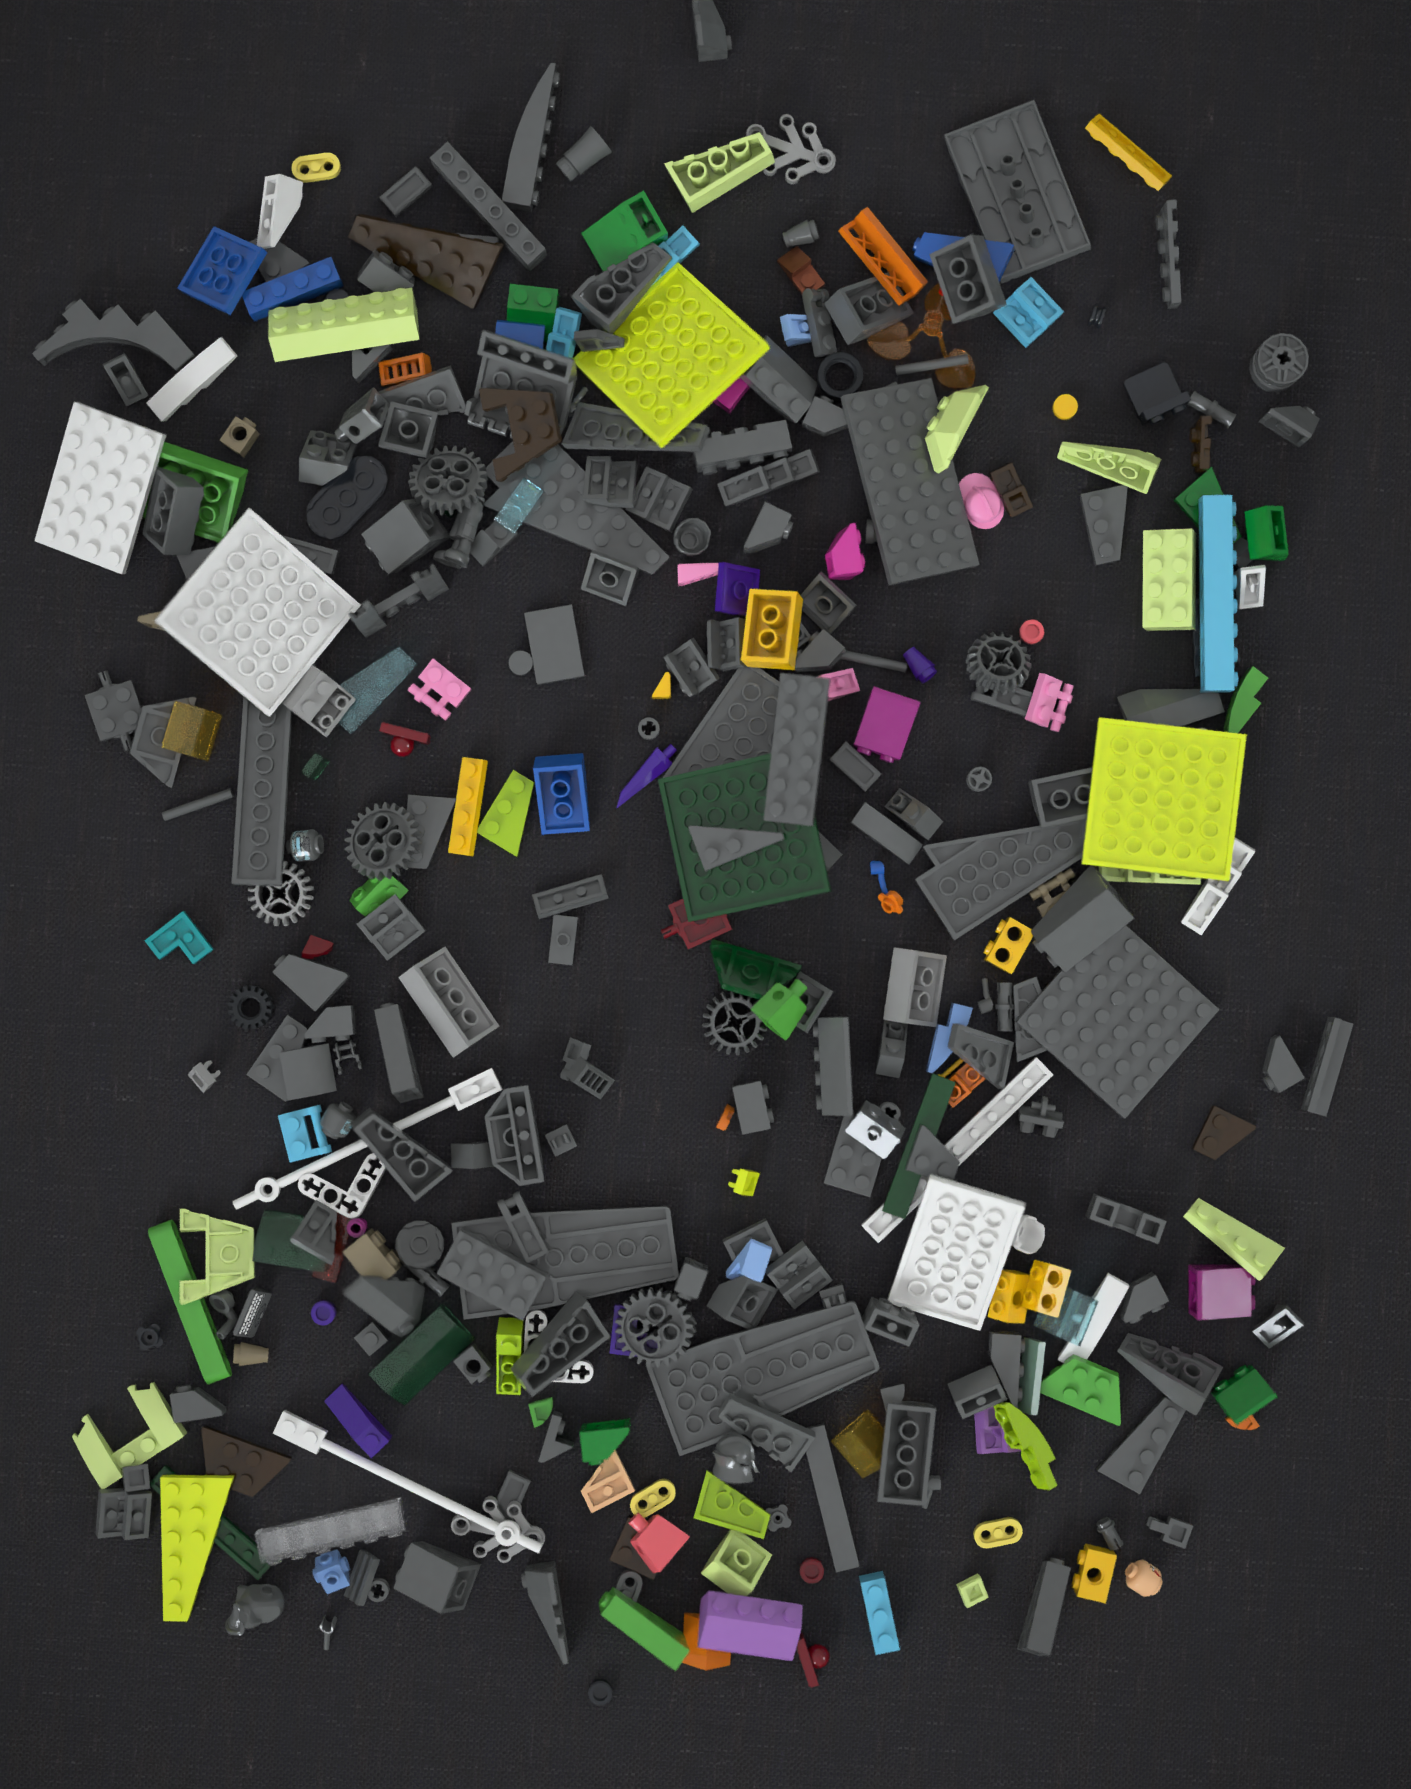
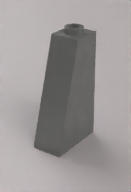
(398, 1053)
(1044, 1608)

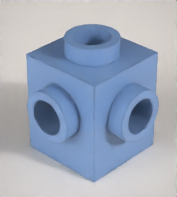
(332, 1571)

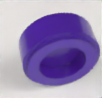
(323, 1312)

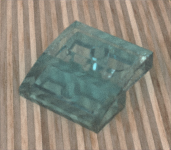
(1073, 1318)

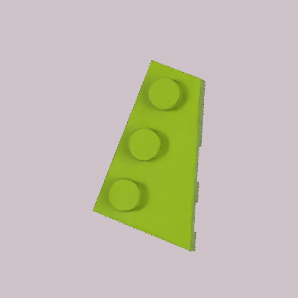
(508, 814)
(729, 1508)

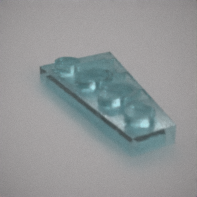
(374, 685)

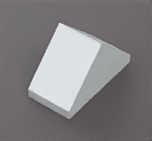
(1250, 586)

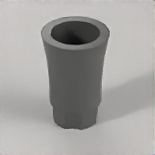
(583, 154)

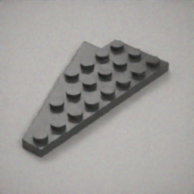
(572, 519)
(991, 871)

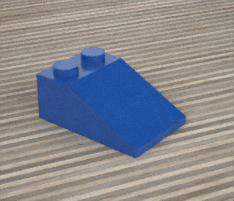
(561, 793)

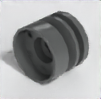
(1266, 365)

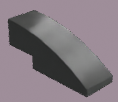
(886, 833)

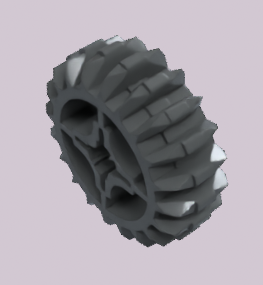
(995, 650)
(743, 1042)

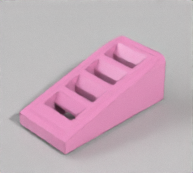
(695, 572)

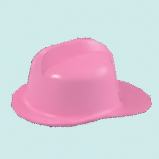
(981, 501)

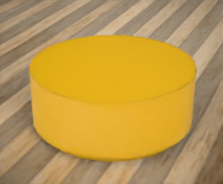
(1065, 407)

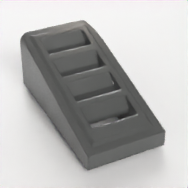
(578, 1071)

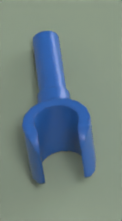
(877, 867)

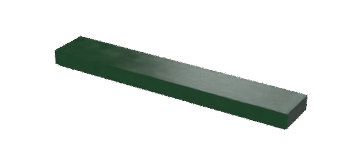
(929, 1115)
(229, 1538)

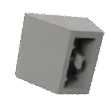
(319, 701)

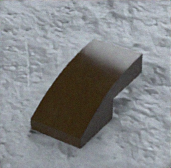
(1010, 489)

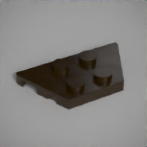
(246, 1461)

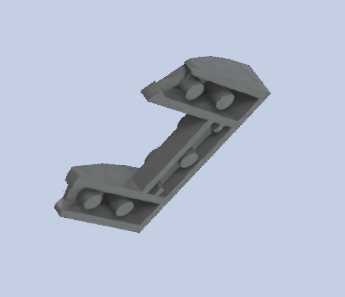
(370, 617)

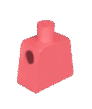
(656, 1540)

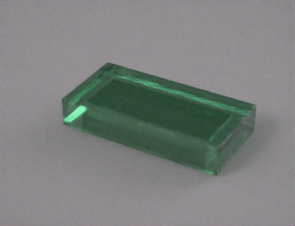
(315, 766)

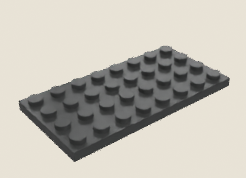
(911, 506)

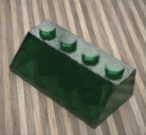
(421, 1355)

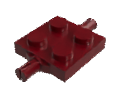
(695, 931)

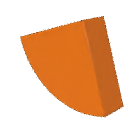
(725, 1117)
(1248, 1424)

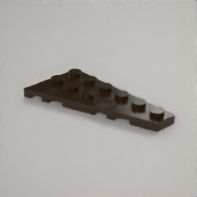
(438, 257)

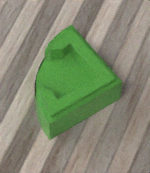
(540, 1410)

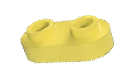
(316, 165)
(653, 1498)
(997, 1532)

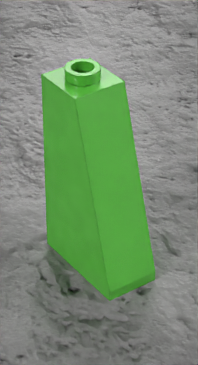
(644, 1627)

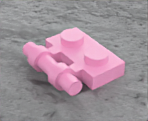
(445, 684)
(1044, 699)

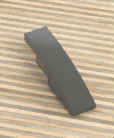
(768, 477)

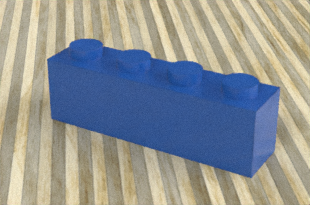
(292, 288)

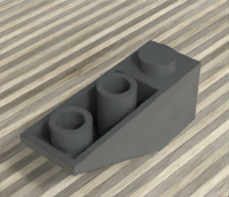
(1005, 1357)

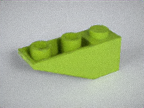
(508, 1352)

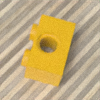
(1009, 1297)
(1098, 1586)

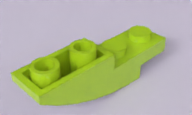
(1024, 1435)

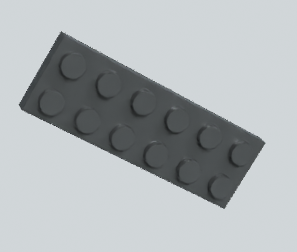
(797, 749)

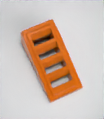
(421, 358)

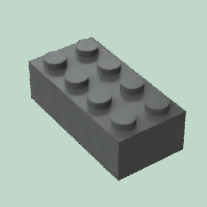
(492, 1273)

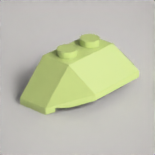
(951, 424)

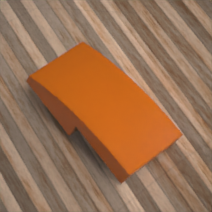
(966, 1080)

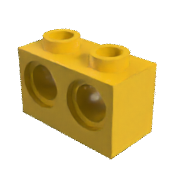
(1014, 948)
(1046, 1288)

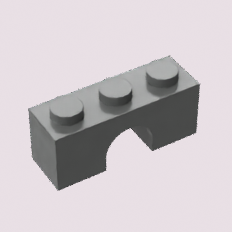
(1125, 1218)

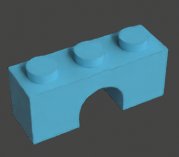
(879, 1612)

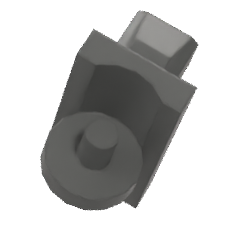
(1041, 1114)

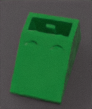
(625, 231)

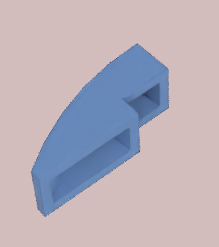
(939, 1050)

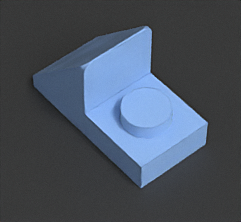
(795, 329)
(750, 1262)

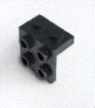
(1155, 394)

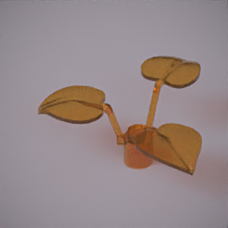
(894, 342)

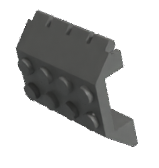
(521, 367)

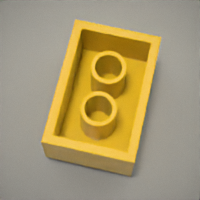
(772, 629)

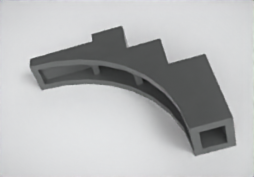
(116, 326)

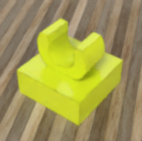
(745, 1182)

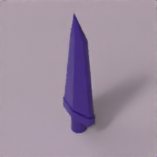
(651, 769)

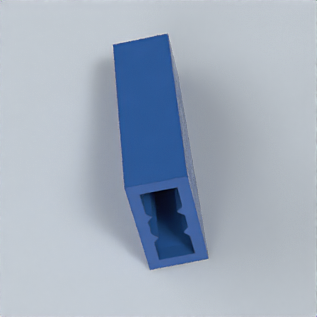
(999, 251)

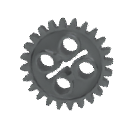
(448, 480)
(371, 827)
(667, 1344)

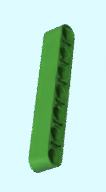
(194, 1315)

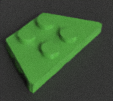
(1085, 1388)

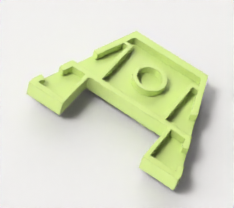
(227, 1255)

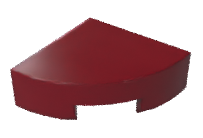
(316, 947)

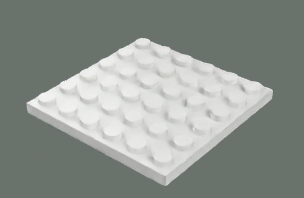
(257, 612)

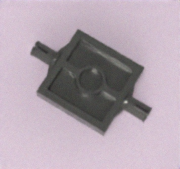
(114, 710)

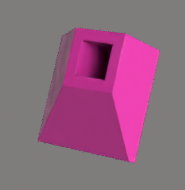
(844, 555)

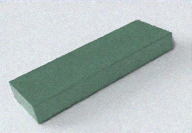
(1031, 1382)

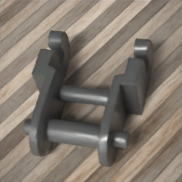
(343, 1047)

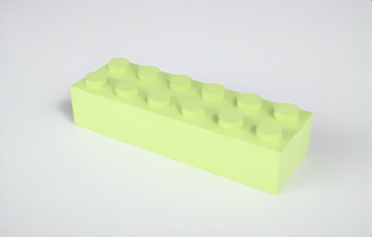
(343, 324)

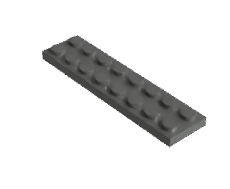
(262, 796)

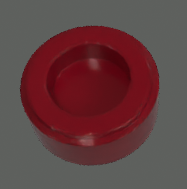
(811, 1570)

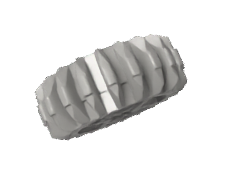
(289, 901)

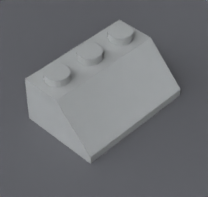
(914, 987)

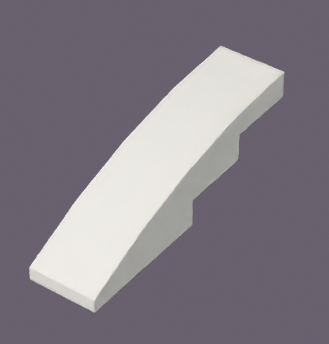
(191, 379)
(1215, 892)
(1109, 1296)

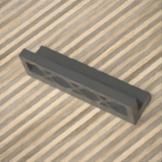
(1327, 1066)

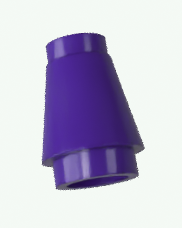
(920, 666)

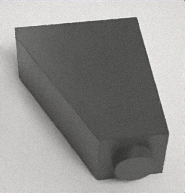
(310, 979)

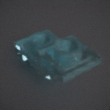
(519, 505)

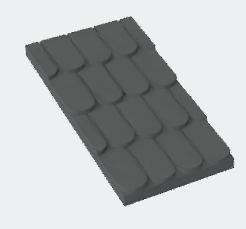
(1018, 189)

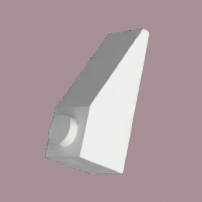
(279, 205)

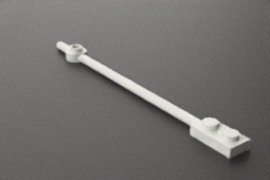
(462, 1096)
(313, 1438)

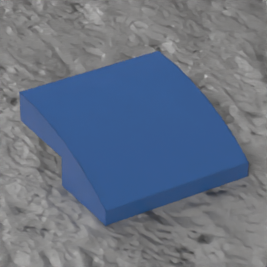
(524, 332)

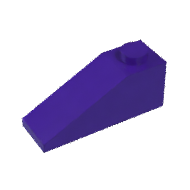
(358, 1421)

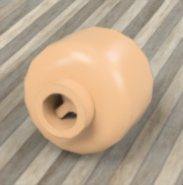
(1143, 1578)

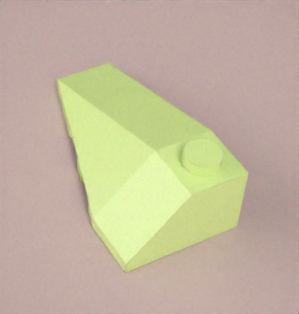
(1122, 465)

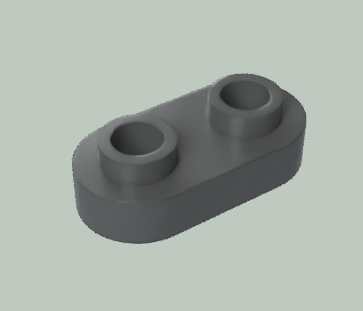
(633, 1590)

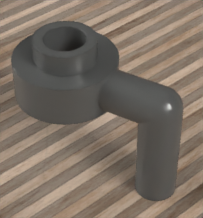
(224, 1302)

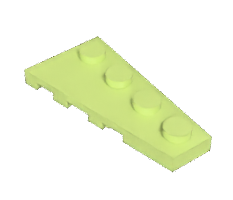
(1239, 1241)

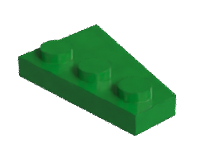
(1204, 485)

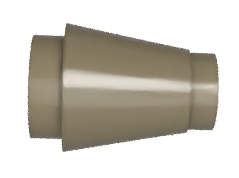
(249, 1354)

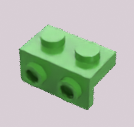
(375, 893)

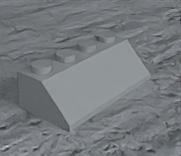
(448, 1001)

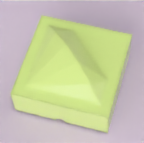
(972, 1590)

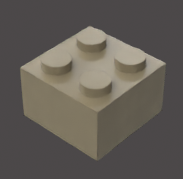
(372, 1256)

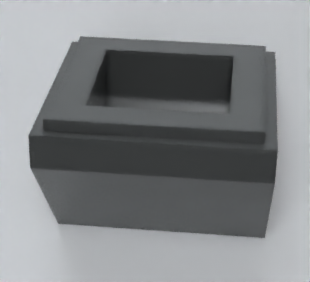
(1243, 557)

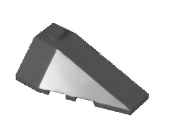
(616, 292)
(390, 1302)

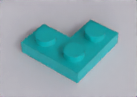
(182, 933)

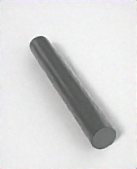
(932, 364)
(874, 661)
(197, 804)

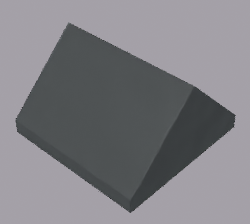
(409, 430)
(609, 578)
(826, 603)
(814, 998)

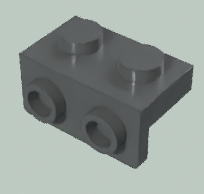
(725, 643)
(691, 668)

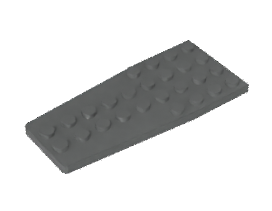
(588, 1253)
(767, 1365)

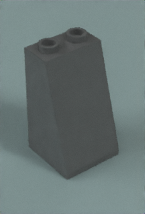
(1081, 920)

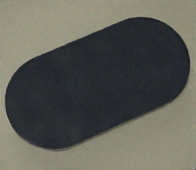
(347, 498)

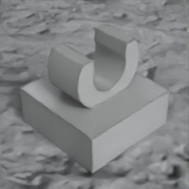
(202, 1077)

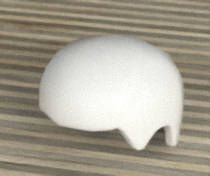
(1029, 1235)

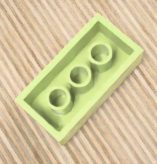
(1169, 579)

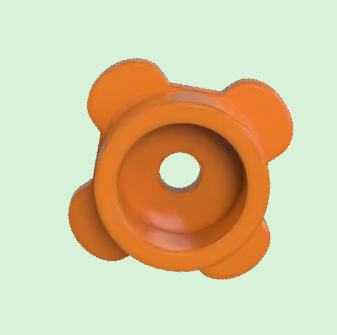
(891, 902)

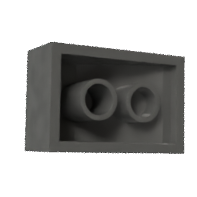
(865, 309)

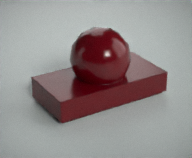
(403, 740)
(812, 1657)

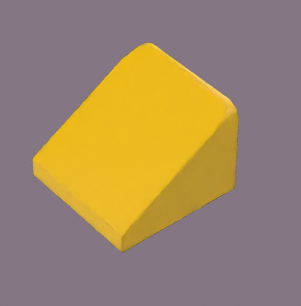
(663, 689)

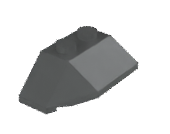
(515, 1136)

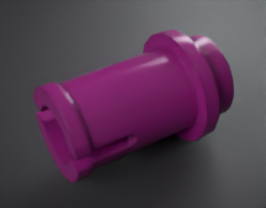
(352, 1231)

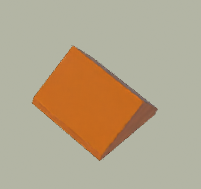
(700, 1657)

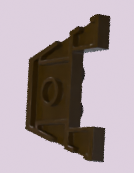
(532, 426)

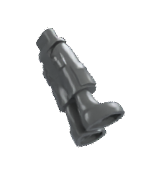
(463, 534)

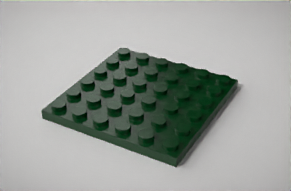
(736, 799)

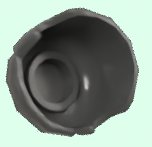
(692, 536)

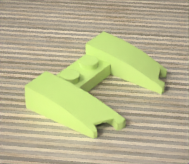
(163, 1432)

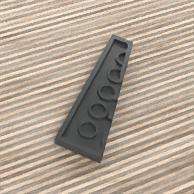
(613, 430)

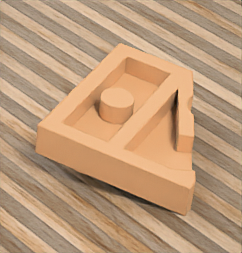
(607, 1484)

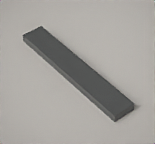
(831, 1501)

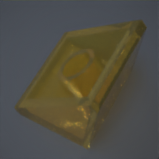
(191, 731)
(862, 1444)

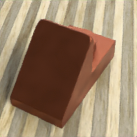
(800, 271)

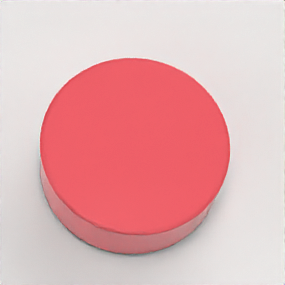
(1031, 632)

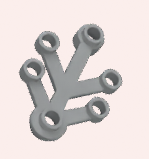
(796, 150)
(526, 1529)

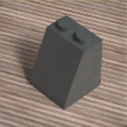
(404, 535)
(436, 1577)

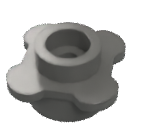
(784, 1521)

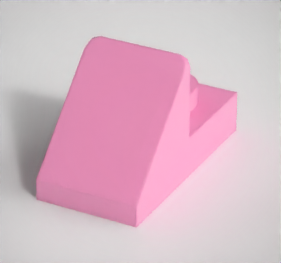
(841, 683)

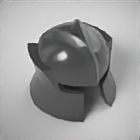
(729, 1454)

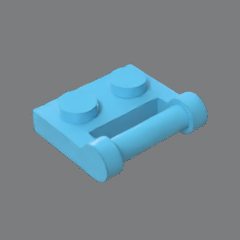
(297, 1136)

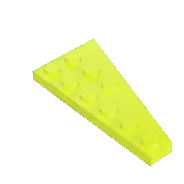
(188, 1529)

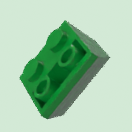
(1266, 533)

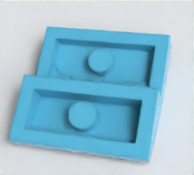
(1028, 312)

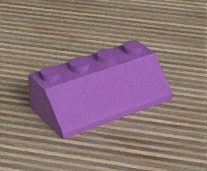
(749, 1625)

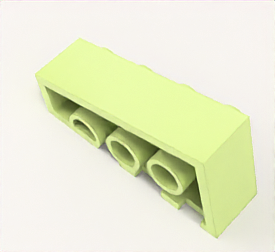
(719, 169)

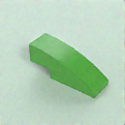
(1243, 701)

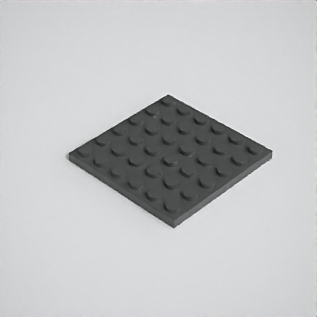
(1118, 1019)

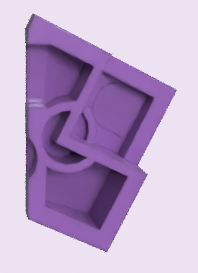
(990, 1433)

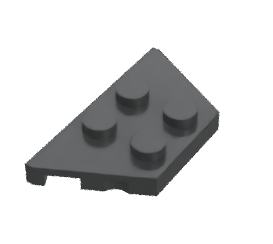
(149, 738)

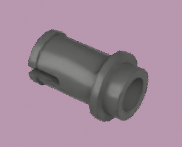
(1107, 1529)

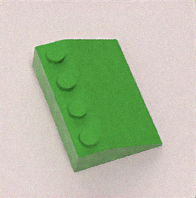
(221, 483)

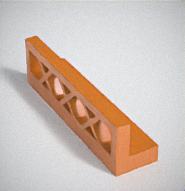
(887, 255)

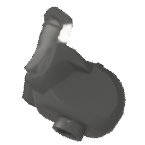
(254, 1606)

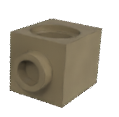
(243, 446)

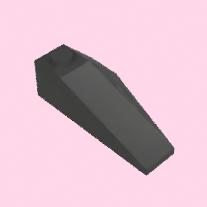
(710, 32)
(1169, 706)
(1179, 1375)
(544, 1593)

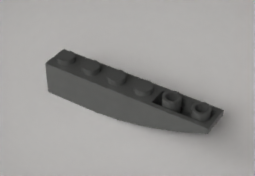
(529, 145)

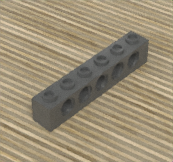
(488, 206)

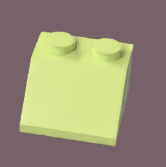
(736, 1564)

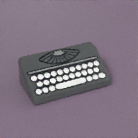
(252, 1312)

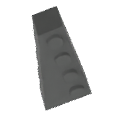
(743, 446)
(403, 1156)
(560, 1345)

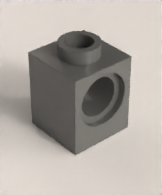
(468, 1354)

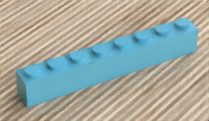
(1216, 593)

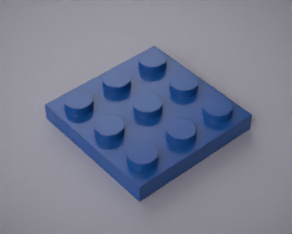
(222, 270)

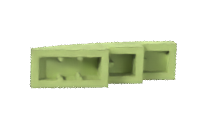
(1126, 875)

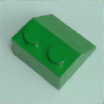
(533, 306)
(1243, 1394)
(602, 1439)

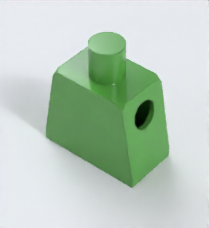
(781, 1008)

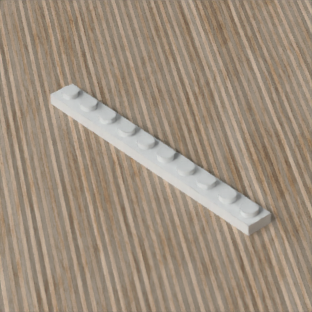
(972, 1135)

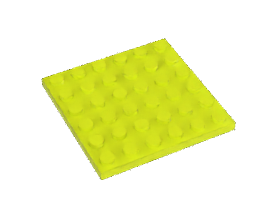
(675, 355)
(1163, 799)

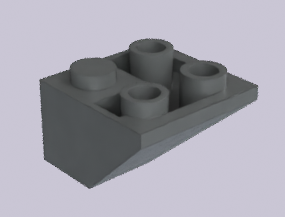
(324, 457)

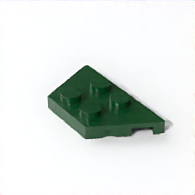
(750, 971)

